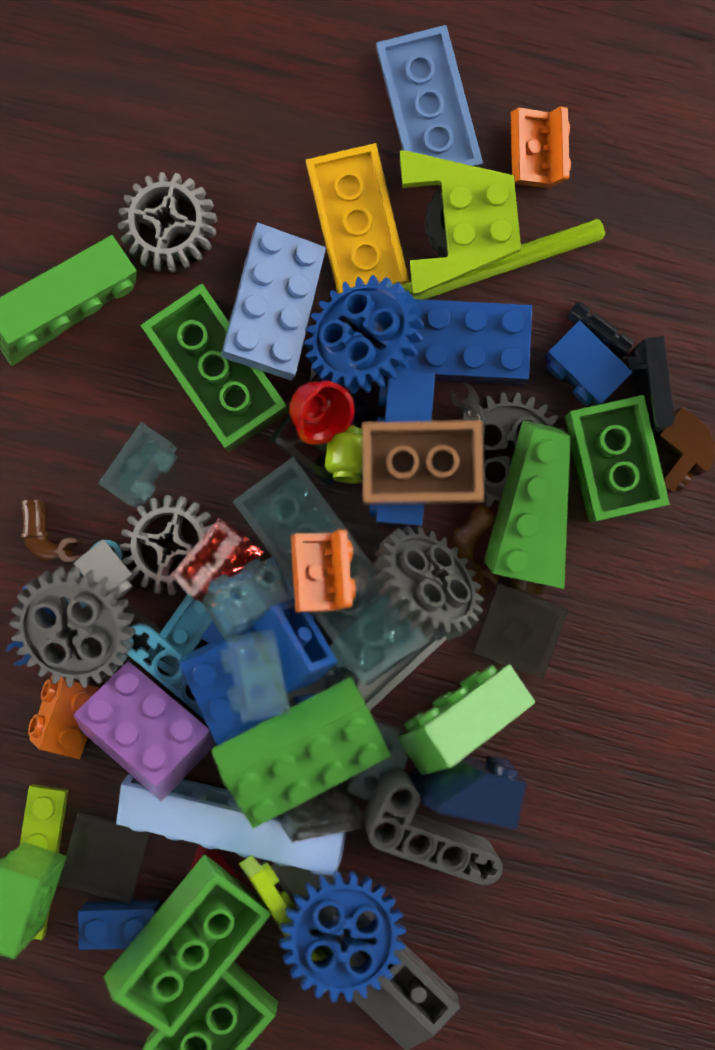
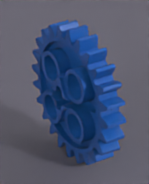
(373, 308)
(334, 971)

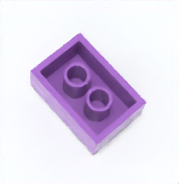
(144, 730)

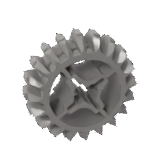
(140, 213)
(174, 528)

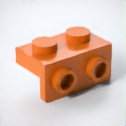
(540, 147)
(322, 571)
(55, 725)

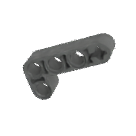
(471, 857)

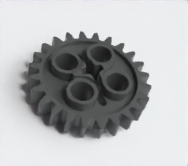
(504, 420)
(428, 583)
(40, 630)

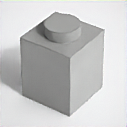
(106, 564)

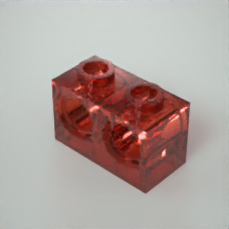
(218, 553)

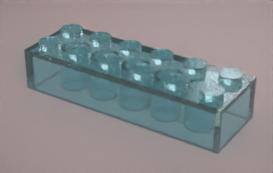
(368, 631)

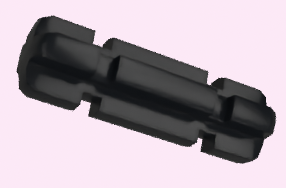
(601, 329)

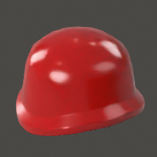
(321, 411)

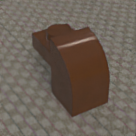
(691, 446)

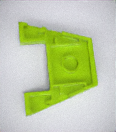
(477, 217)

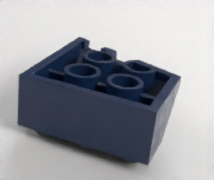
(474, 790)

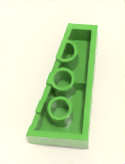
(63, 297)
(532, 512)

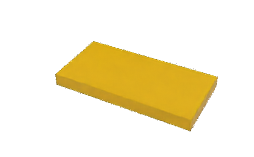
(356, 216)

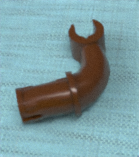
(37, 539)

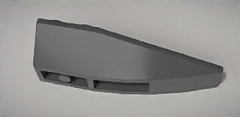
(409, 1004)

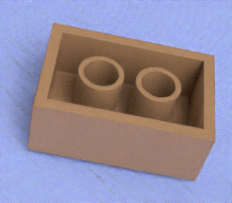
(422, 462)

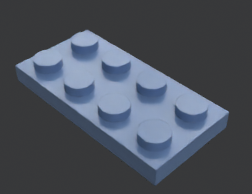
(428, 96)
(273, 302)

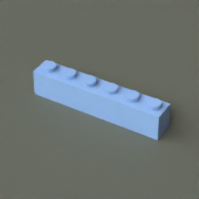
(215, 821)

